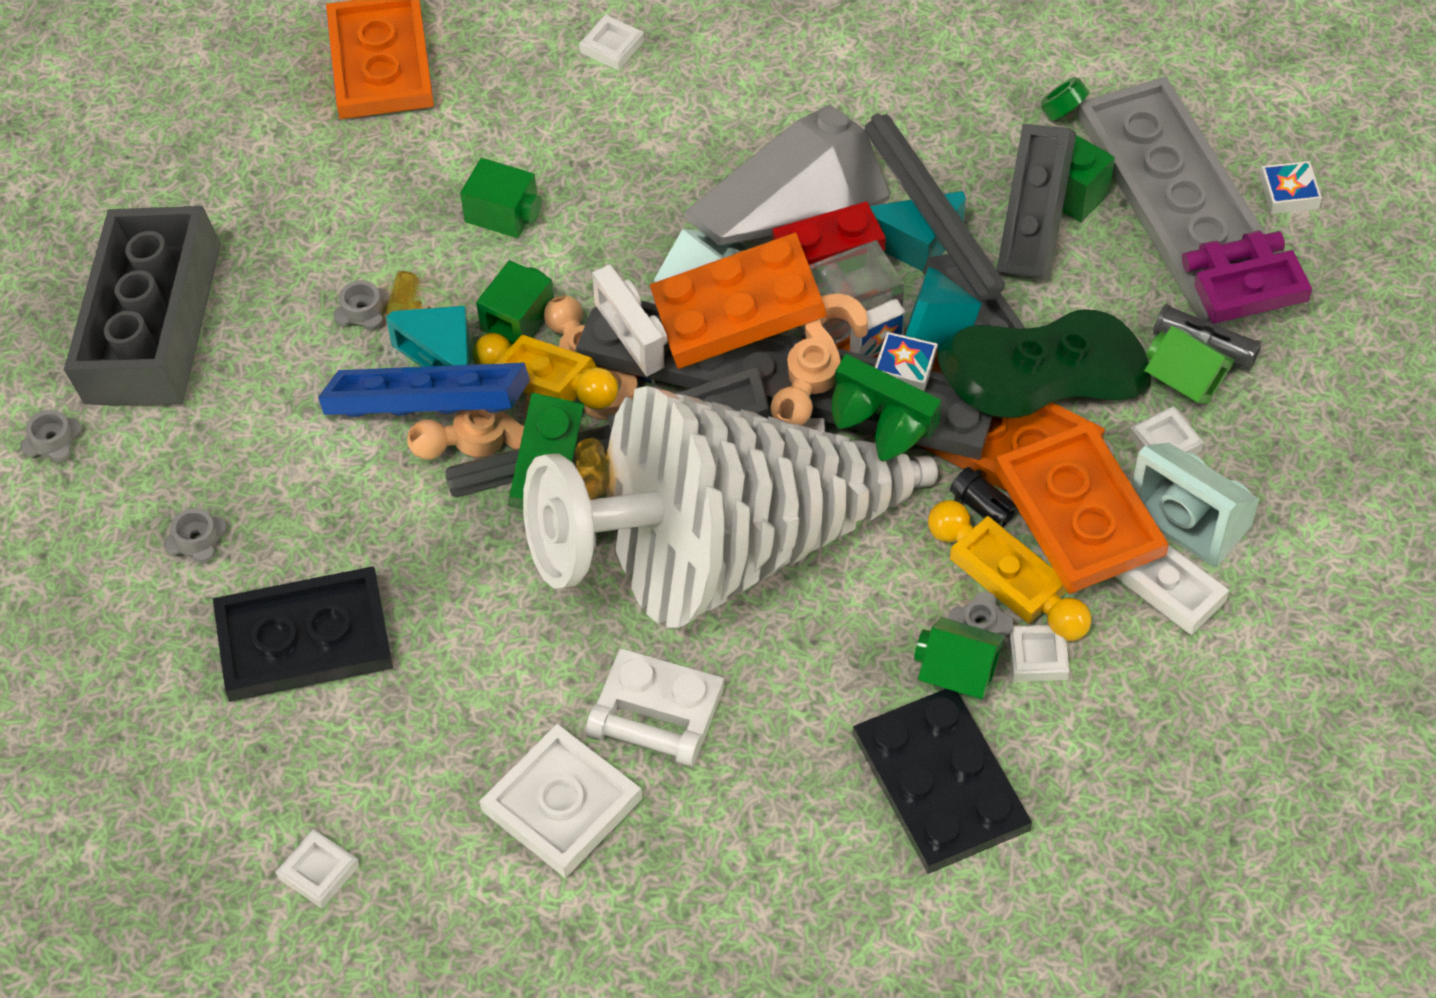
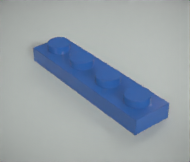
(424, 389)

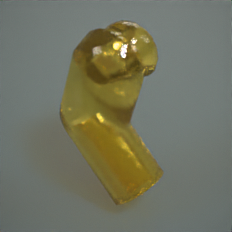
(404, 293)
(593, 466)

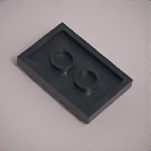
(301, 633)
(941, 779)

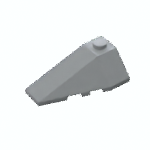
(802, 173)

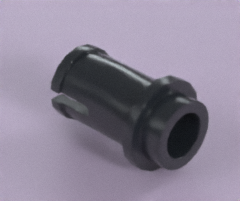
(982, 497)

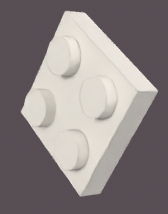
(561, 800)

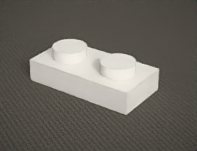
(623, 311)
(1177, 589)

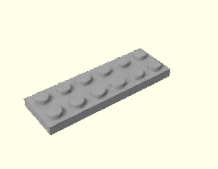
(1168, 174)

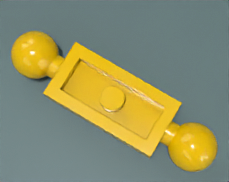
(551, 369)
(1008, 570)

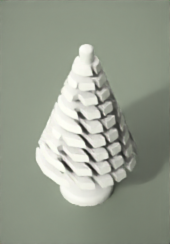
(708, 500)

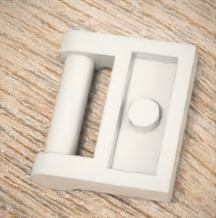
(660, 692)

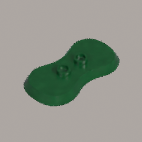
(1025, 369)

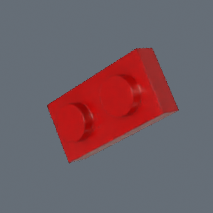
(834, 232)

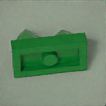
(904, 409)

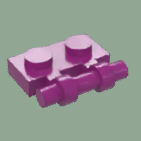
(1250, 286)

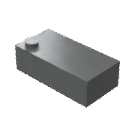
(143, 306)

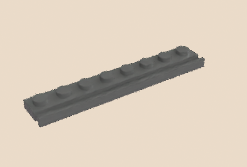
(960, 428)

